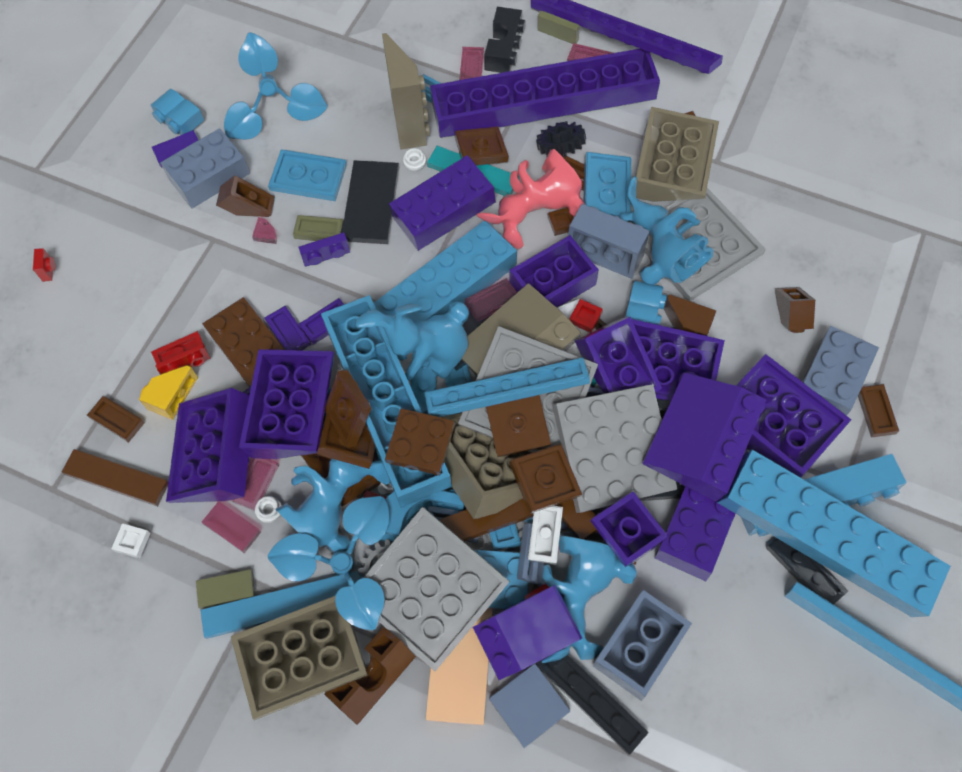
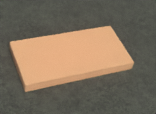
(460, 683)

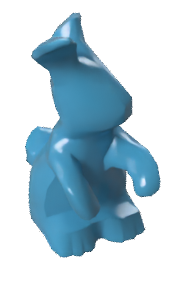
(672, 254)
(435, 340)
(321, 510)
(589, 573)

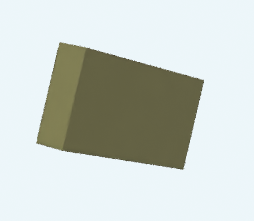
(558, 27)
(316, 228)
(225, 589)

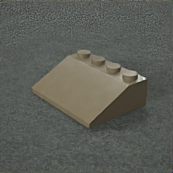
(406, 96)
(675, 156)
(527, 315)
(476, 473)
(297, 657)

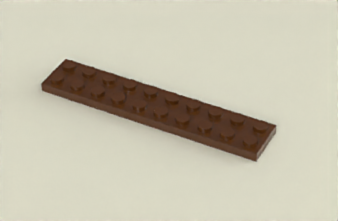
(240, 336)

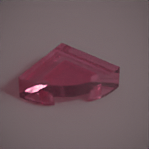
(264, 232)

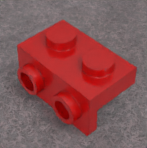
(182, 352)

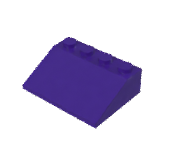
(677, 353)
(286, 403)
(794, 420)
(704, 434)
(207, 451)

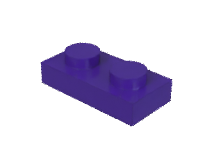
(324, 249)

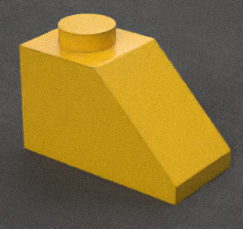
(167, 391)

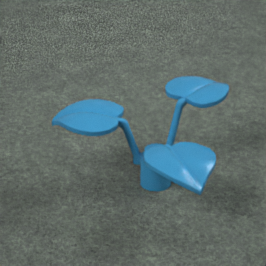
(259, 57)
(358, 602)

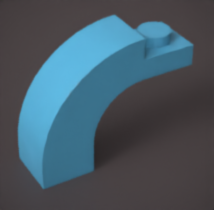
(400, 516)

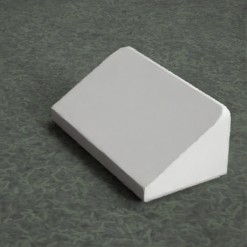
(546, 535)

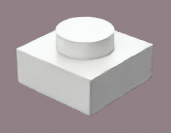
(131, 541)

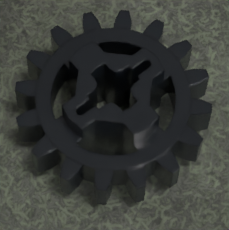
(563, 138)

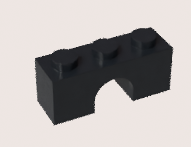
(502, 53)

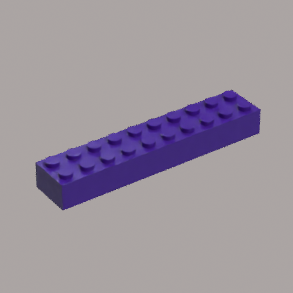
(545, 91)

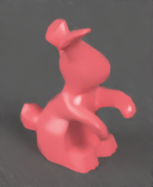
(554, 190)

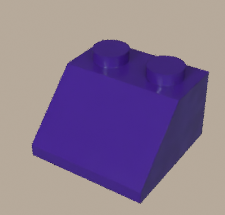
(629, 529)

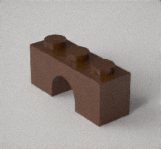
(387, 662)

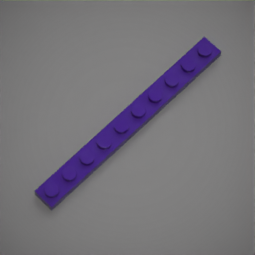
(632, 34)

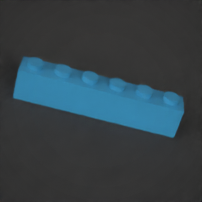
(855, 484)

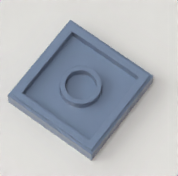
(529, 705)

